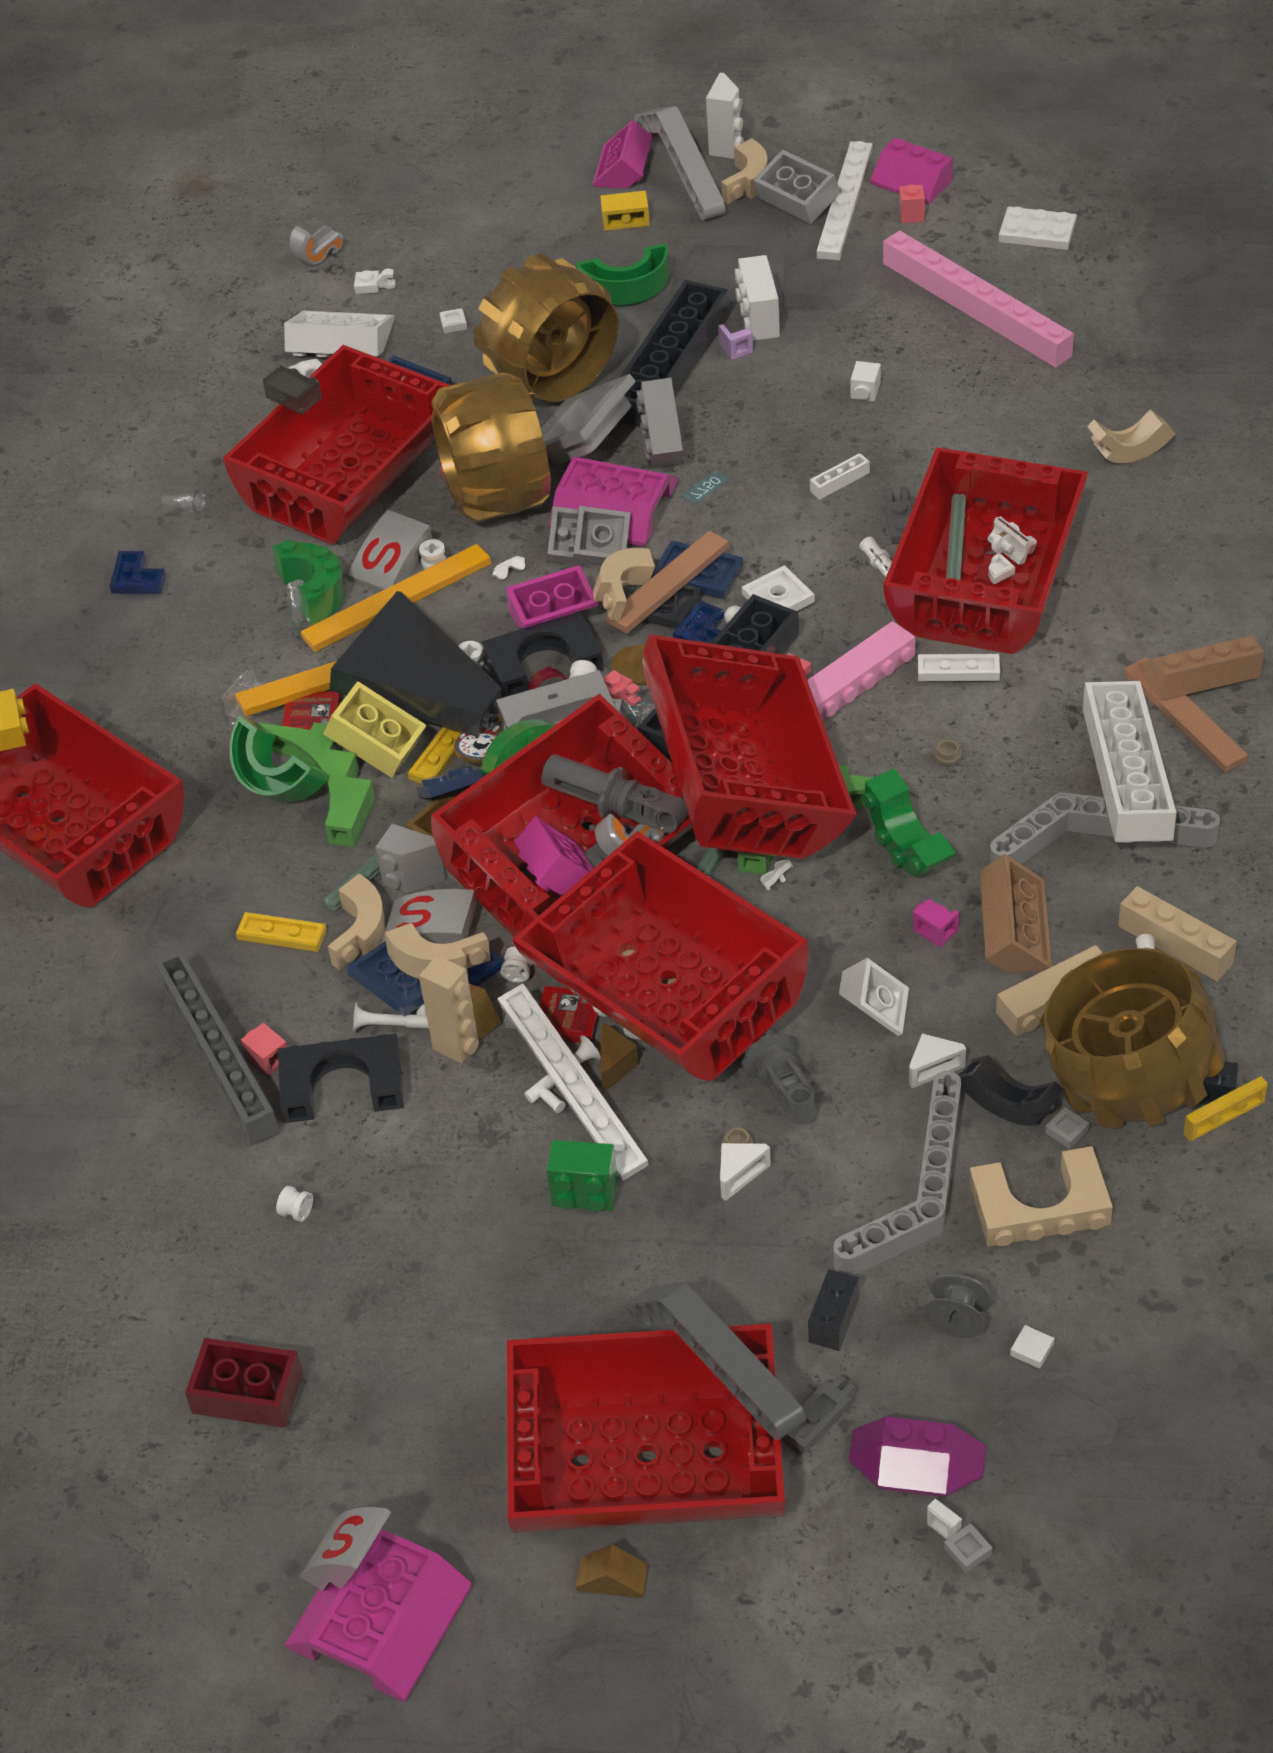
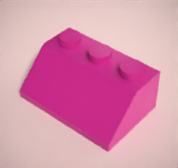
(623, 157)
(912, 165)
(549, 597)
(552, 857)

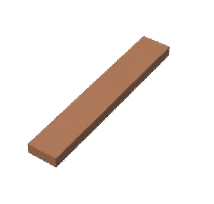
(670, 580)
(1193, 723)

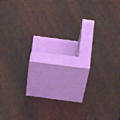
(737, 343)

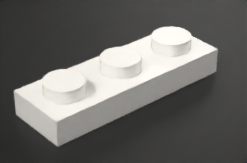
(958, 667)

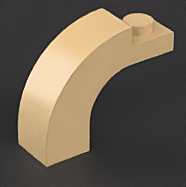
(751, 160)
(1133, 443)
(620, 569)
(363, 902)
(414, 953)

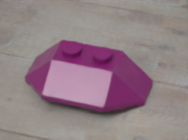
(917, 1456)

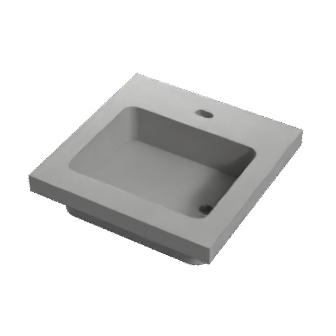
(585, 420)
(554, 700)

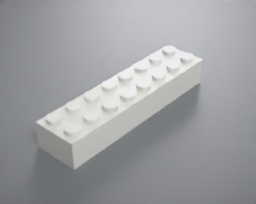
(1128, 762)

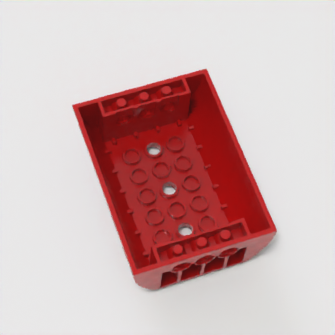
(342, 452)
(766, 764)
(82, 775)
(729, 959)
(624, 1398)

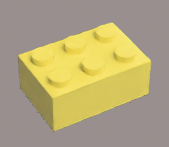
(374, 729)

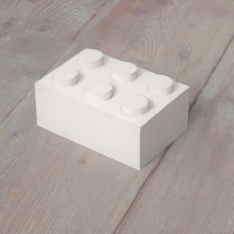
(757, 297)

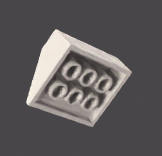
(327, 331)

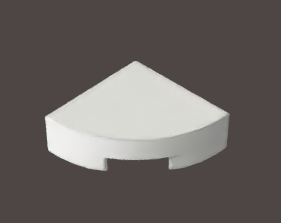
(1000, 569)

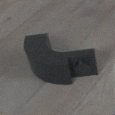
(1004, 1096)

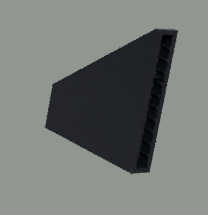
(418, 670)

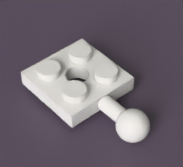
(780, 581)

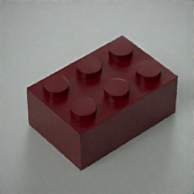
(244, 1382)

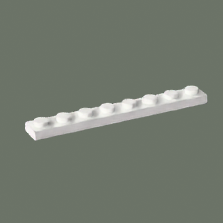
(844, 205)
(572, 1079)

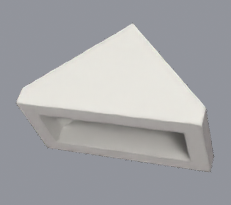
(935, 1056)
(741, 1165)

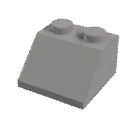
(409, 860)

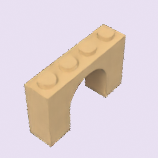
(1009, 1221)

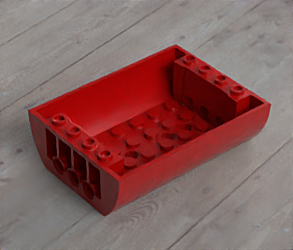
(974, 609)
(481, 824)

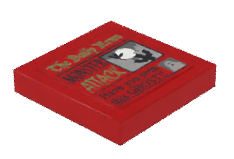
(310, 709)
(568, 1013)

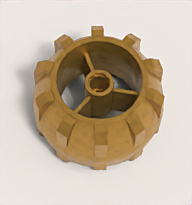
(547, 328)
(490, 446)
(1131, 1036)

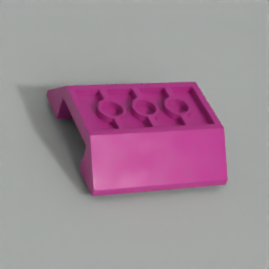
(617, 489)
(385, 1614)

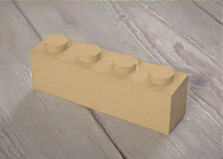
(1177, 933)
(1023, 1003)
(449, 1009)

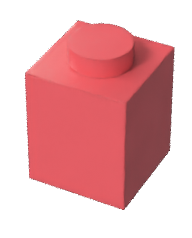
(911, 203)
(262, 1048)

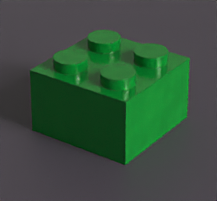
(582, 1175)

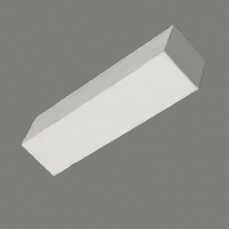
(839, 476)

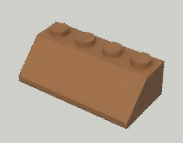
(1204, 667)
(1015, 917)

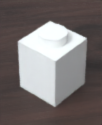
(865, 381)

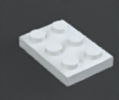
(1037, 228)

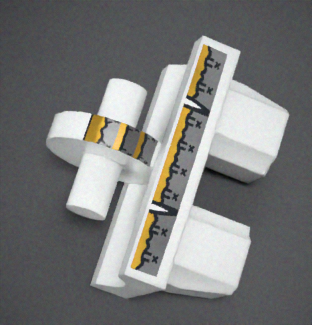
(1009, 540)

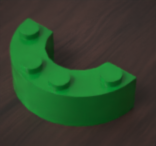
(634, 282)
(319, 570)
(512, 741)
(254, 767)
(899, 828)

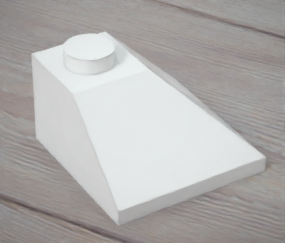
(876, 994)

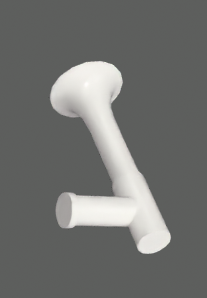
(364, 1018)
(542, 1088)

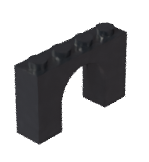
(564, 634)
(306, 1064)

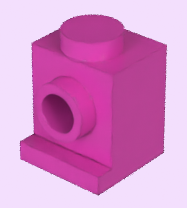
(935, 922)

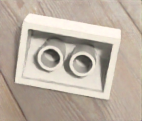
(724, 117)

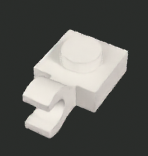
(371, 281)

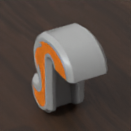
(314, 248)
(612, 834)

